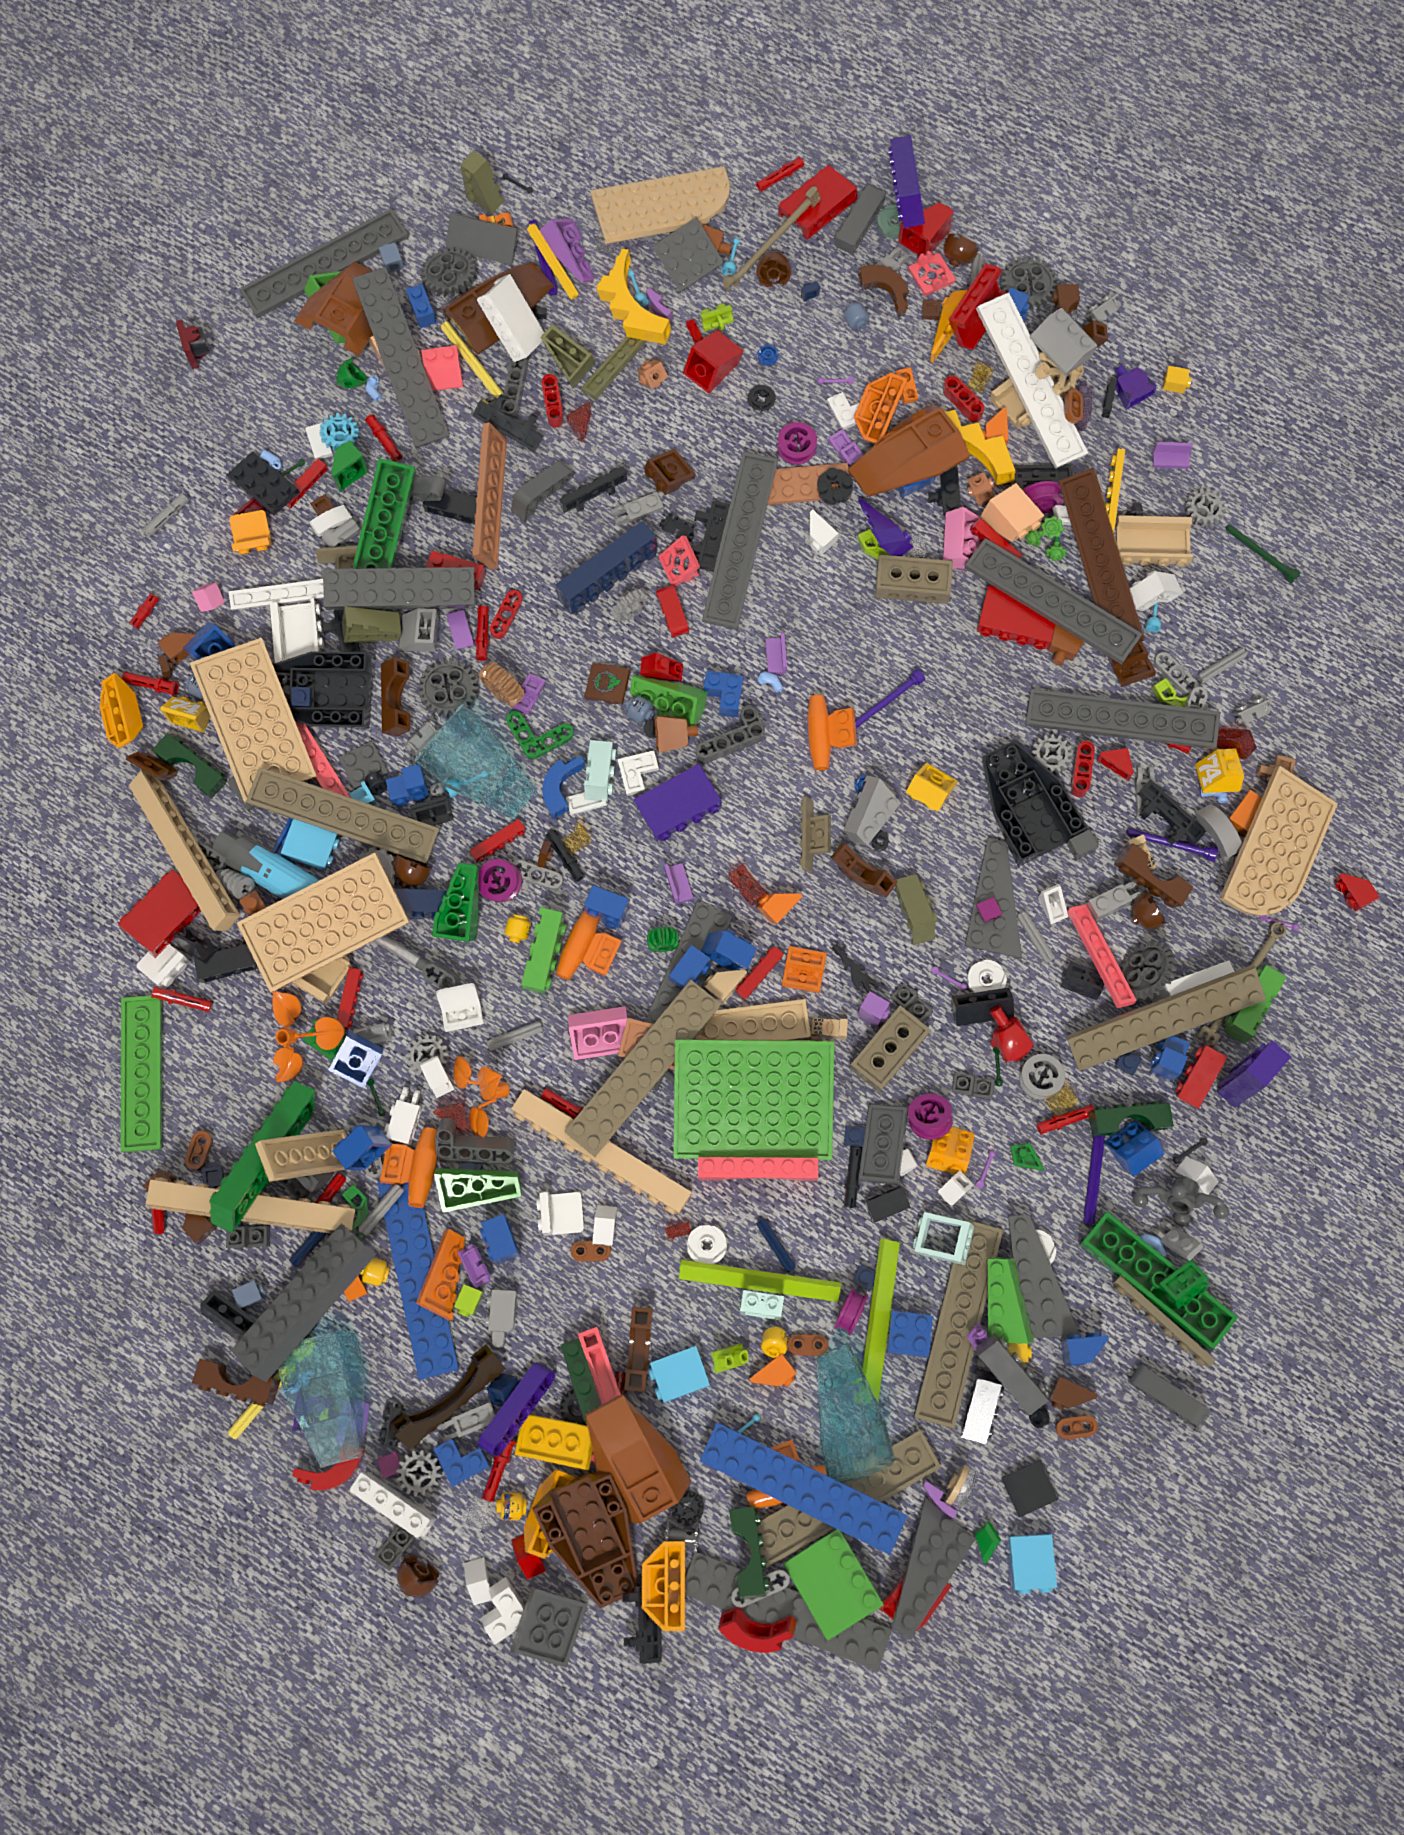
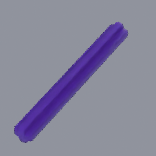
(546, 270)
(1094, 1180)

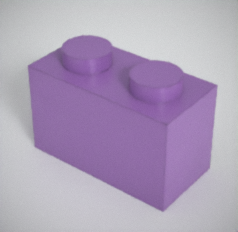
(874, 1009)

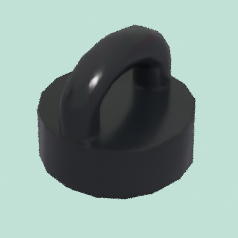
(1137, 510)
(649, 728)
(1040, 1417)

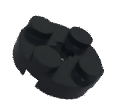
(838, 477)

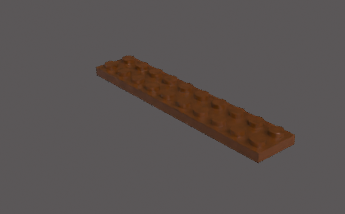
(1099, 547)

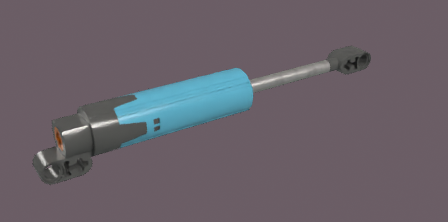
(285, 879)

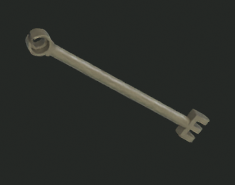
(812, 200)
(1211, 1032)

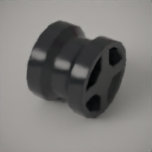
(376, 783)

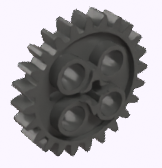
(448, 272)
(1043, 280)
(431, 692)
(1149, 969)

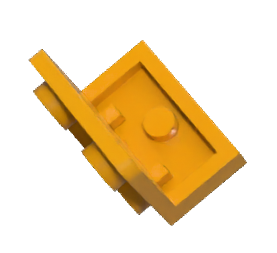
(250, 532)
(951, 1151)

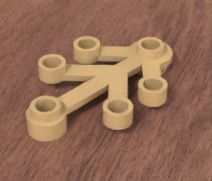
(1043, 371)

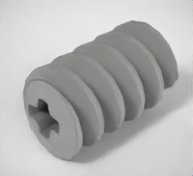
(235, 883)

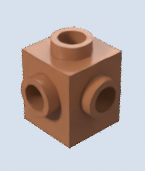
(652, 373)
(981, 488)

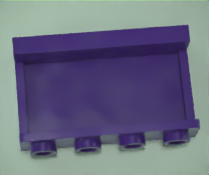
(678, 803)

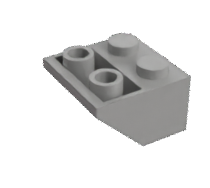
(419, 630)

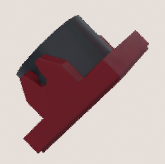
(193, 343)

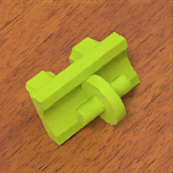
(716, 318)
(729, 1358)

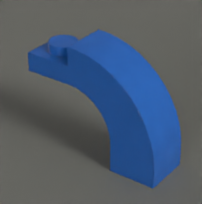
(553, 782)

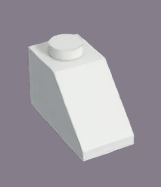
(821, 534)

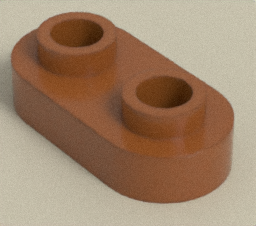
(1073, 406)
(197, 1150)
(590, 1252)
(808, 1347)
(1075, 1427)

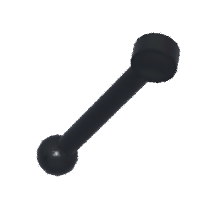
(529, 190)
(1203, 1141)

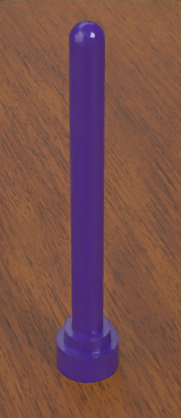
(915, 678)
(1208, 852)

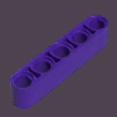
(516, 1409)

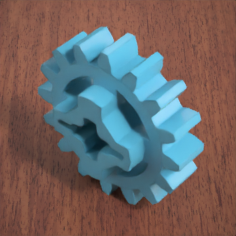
(338, 430)

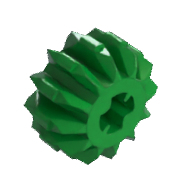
(662, 939)

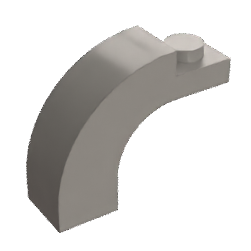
(1222, 833)

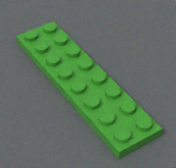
(141, 1074)

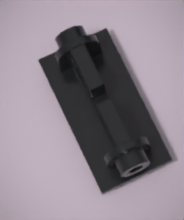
(671, 523)
(390, 1414)

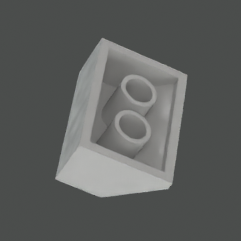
(1063, 341)

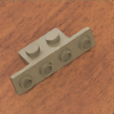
(342, 556)
(815, 834)

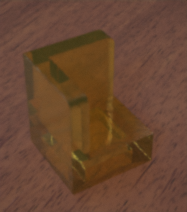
(980, 378)
(577, 839)
(1062, 1101)

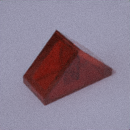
(579, 421)
(455, 1112)

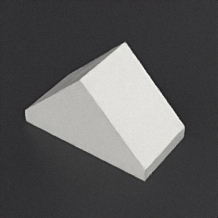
(1053, 903)
(1199, 1173)
(604, 1225)
(477, 1580)

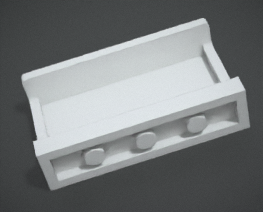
(511, 318)
(296, 629)
(392, 1504)

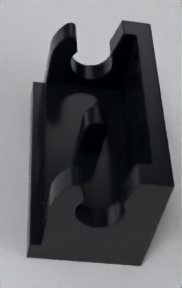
(432, 811)
(194, 946)
(1083, 981)
(887, 1204)

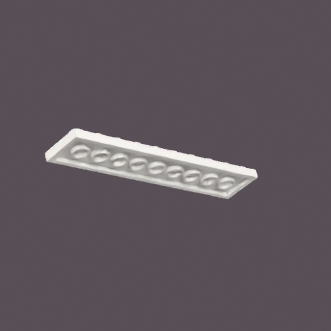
(1037, 395)

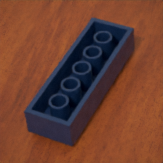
(607, 568)

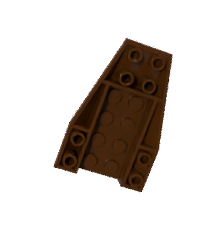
(470, 317)
(590, 1535)

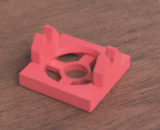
(937, 284)
(674, 550)

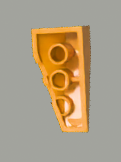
(944, 329)

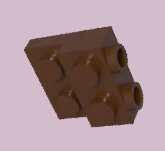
(668, 471)

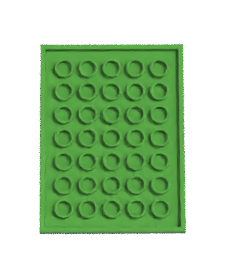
(753, 1098)

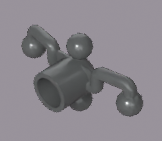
(1182, 1199)

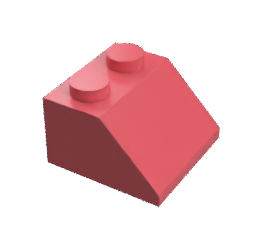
(442, 367)

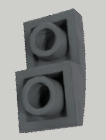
(910, 1001)
(973, 1086)
(248, 1237)
(394, 1548)

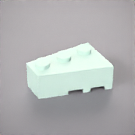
(599, 770)

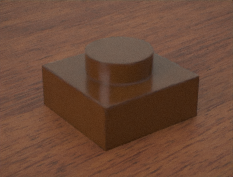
(931, 310)
(321, 505)
(166, 667)
(545, 854)

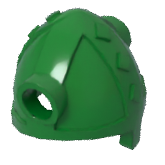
(350, 379)

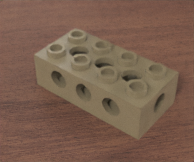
(930, 584)
(887, 1036)

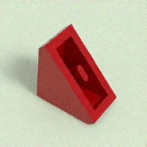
(1118, 762)
(529, 1563)

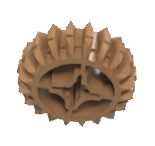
(501, 684)

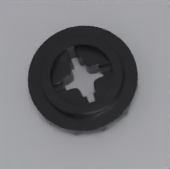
(763, 391)
(689, 1517)

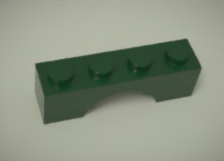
(206, 779)
(1154, 1117)
(581, 1376)
(751, 1580)

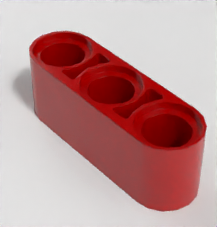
(960, 392)
(552, 393)
(673, 611)
(1085, 761)

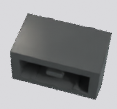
(307, 1186)

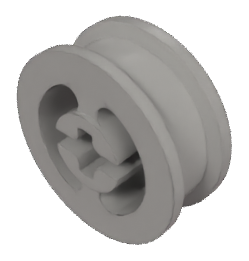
(1054, 1083)

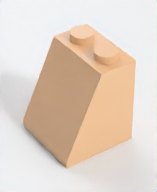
(1012, 514)

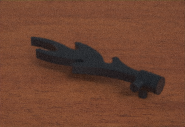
(856, 976)

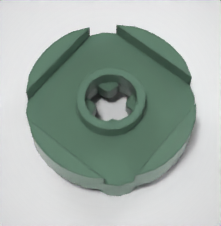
(884, 222)

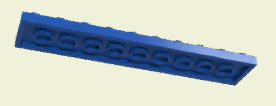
(412, 1259)
(803, 1488)

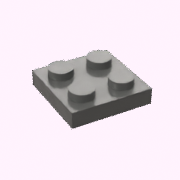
(362, 762)

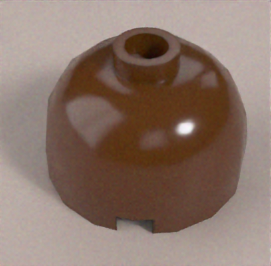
(960, 251)
(772, 266)
(410, 871)
(1146, 912)
(412, 1577)

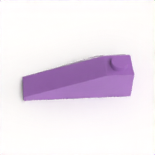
(563, 240)

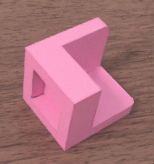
(208, 597)

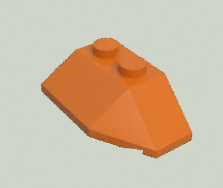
(879, 406)

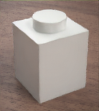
(955, 1188)

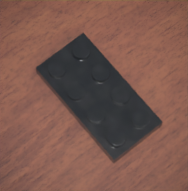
(263, 483)

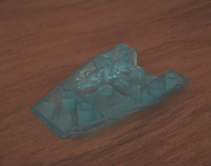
(476, 764)
(326, 1394)
(850, 1418)

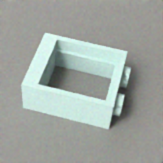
(962, 1244)
(769, 1308)

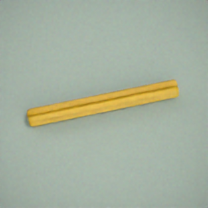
(552, 261)

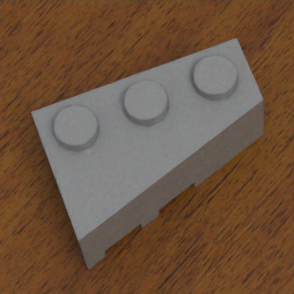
(872, 811)

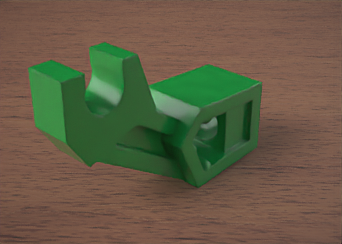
(362, 1211)

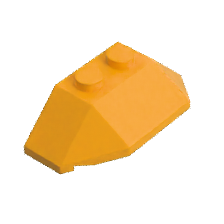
(119, 711)
(534, 1538)
(665, 1586)

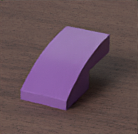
(656, 305)
(845, 447)
(460, 629)
(532, 689)
(935, 1495)

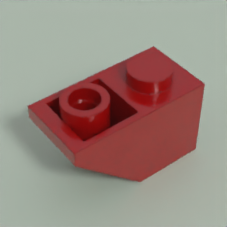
(661, 667)
(1357, 891)

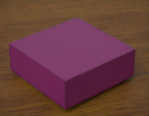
(988, 909)
(389, 1464)

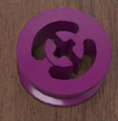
(805, 438)
(1045, 495)
(510, 878)
(933, 1123)
(851, 1311)

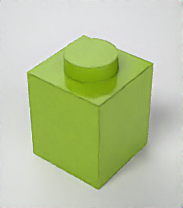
(468, 1301)

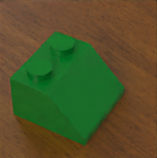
(347, 465)

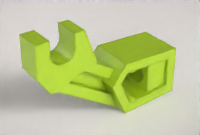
(867, 537)
(1173, 700)

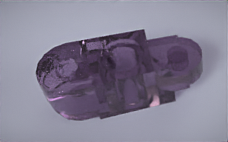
(1087, 405)

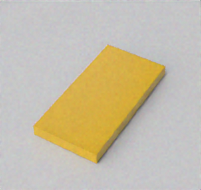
(555, 1442)

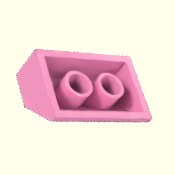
(959, 539)
(597, 1032)

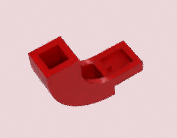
(333, 1478)
(754, 1635)

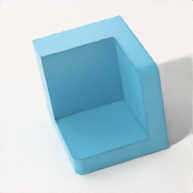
(363, 794)

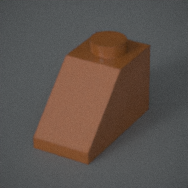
(173, 646)

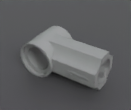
(342, 534)

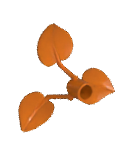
(285, 1009)
(490, 1090)

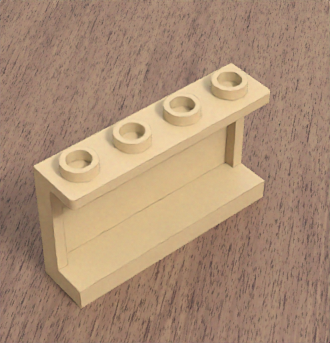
(1007, 397)
(1154, 540)
(326, 980)

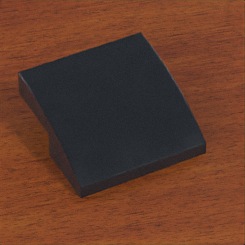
(1029, 1488)

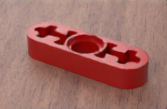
(505, 606)

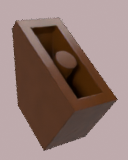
(1068, 1394)

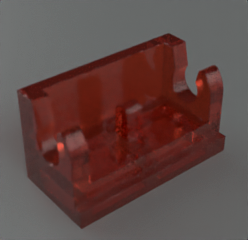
(746, 885)

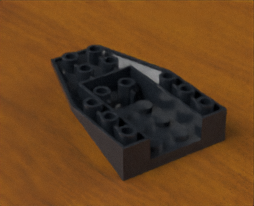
(338, 687)
(1029, 803)

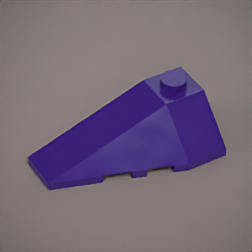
(887, 533)

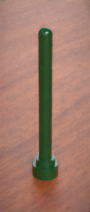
(1290, 573)

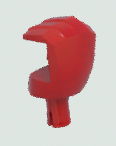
(1010, 1037)

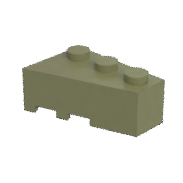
(479, 183)
(568, 355)
(370, 625)
(916, 908)

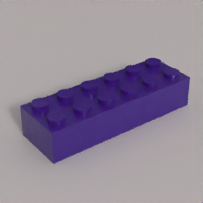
(906, 182)
(1253, 1073)

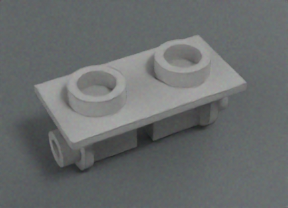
(1108, 304)
(1259, 708)
(416, 743)
(378, 1033)

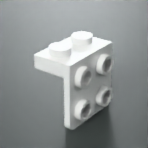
(164, 967)
(460, 1007)
(560, 1213)

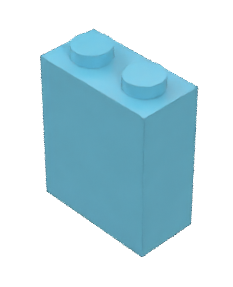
(310, 845)
(678, 1374)
(1032, 1563)

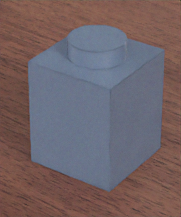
(391, 257)
(249, 1294)

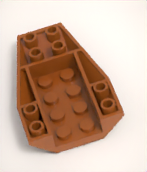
(339, 309)
(911, 452)
(637, 1457)

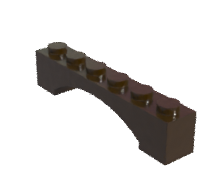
(415, 1426)

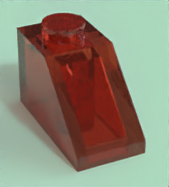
(1236, 738)

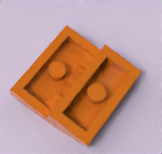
(804, 960)

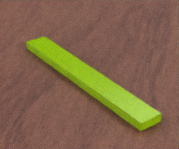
(759, 1280)
(880, 1313)

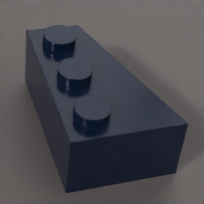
(420, 902)

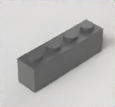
(860, 219)
(1012, 1374)

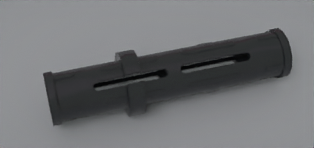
(568, 860)
(852, 1177)

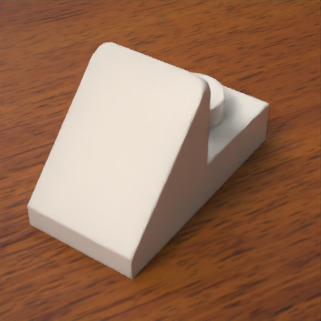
(436, 1076)

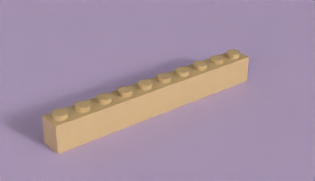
(184, 851)
(611, 1158)
(265, 1209)

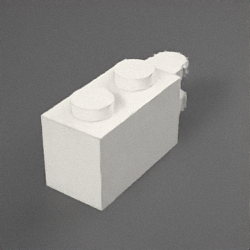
(404, 1119)

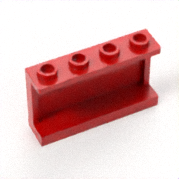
(835, 196)
(965, 319)
(1013, 621)
(161, 913)

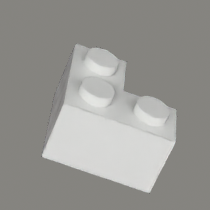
(1155, 589)
(507, 1614)

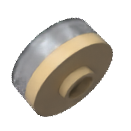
(961, 1487)

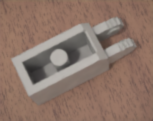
(1112, 901)
(502, 1315)

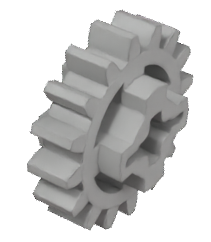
(1204, 509)
(629, 605)
(1050, 746)
(433, 1049)
(417, 1483)

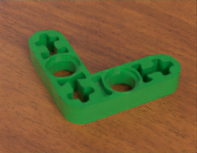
(533, 742)

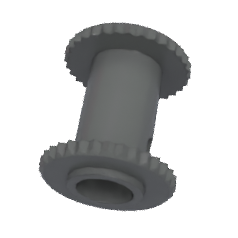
(690, 1536)

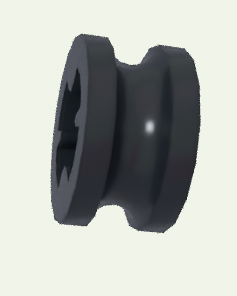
(885, 844)

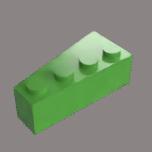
(544, 951)
(1245, 1021)
(475, 1187)
(1006, 1303)

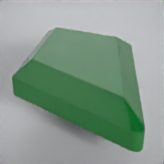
(1025, 1157)
(987, 1541)

